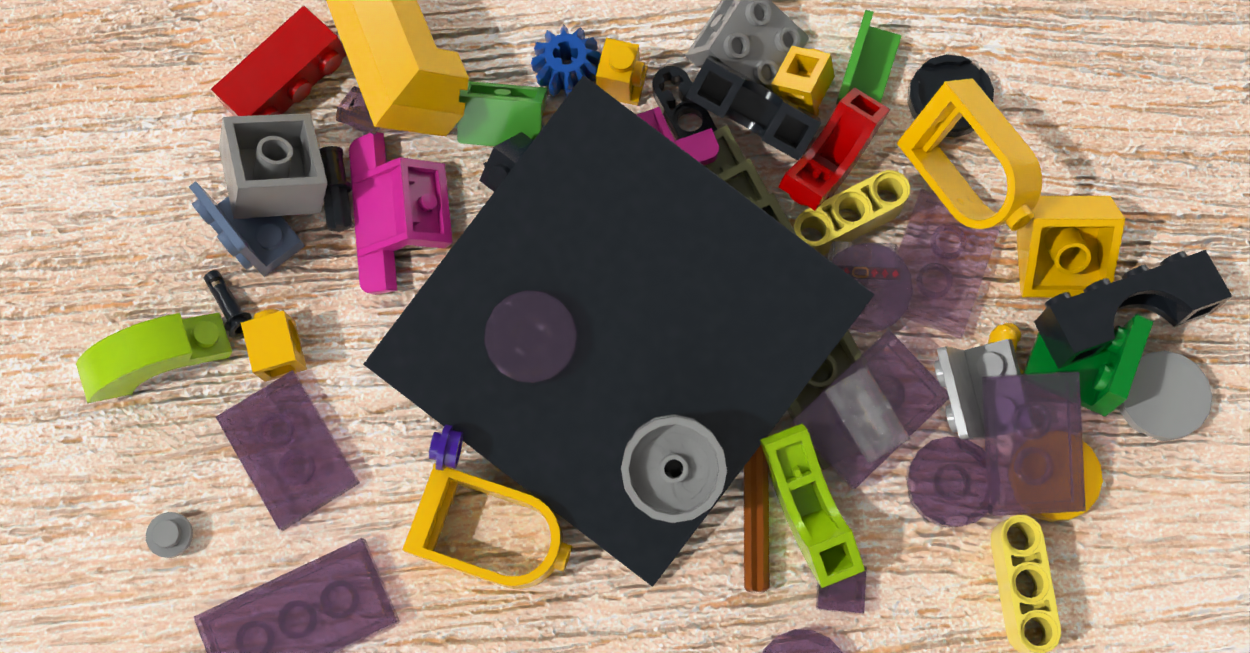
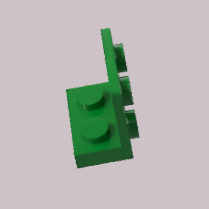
(1104, 377)

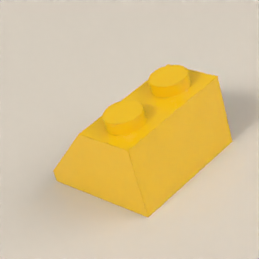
(1069, 245)

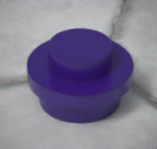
(446, 448)

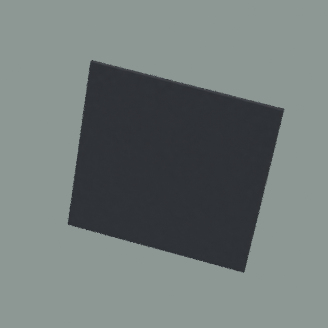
(677, 309)

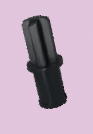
(336, 196)

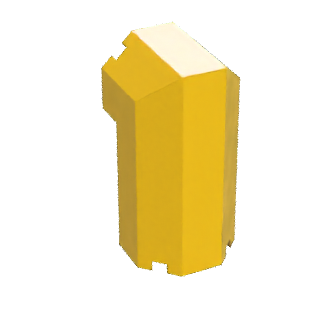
(399, 67)

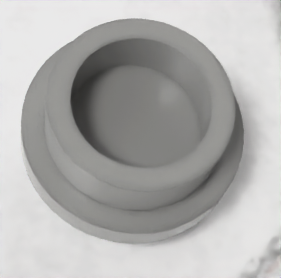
(169, 535)

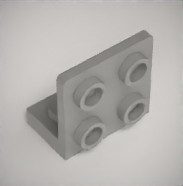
(748, 38)
(962, 376)

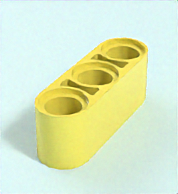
(861, 199)
(1034, 562)

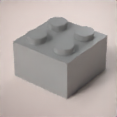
(272, 165)

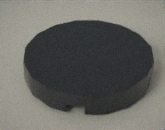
(934, 74)

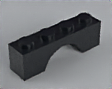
(1176, 290)

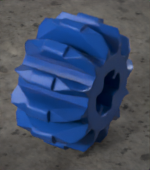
(564, 47)

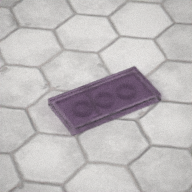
(305, 610)

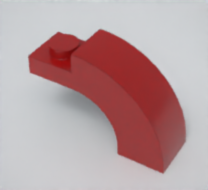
(835, 150)

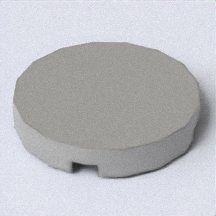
(1167, 397)

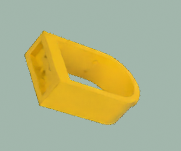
(1019, 162)
(435, 508)

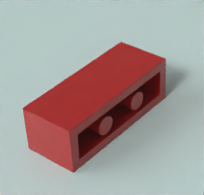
(281, 68)

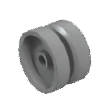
(658, 491)

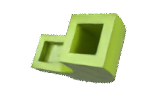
(147, 349)
(809, 507)

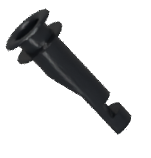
(227, 304)

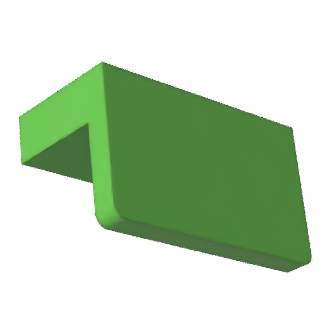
(870, 60)
(500, 112)

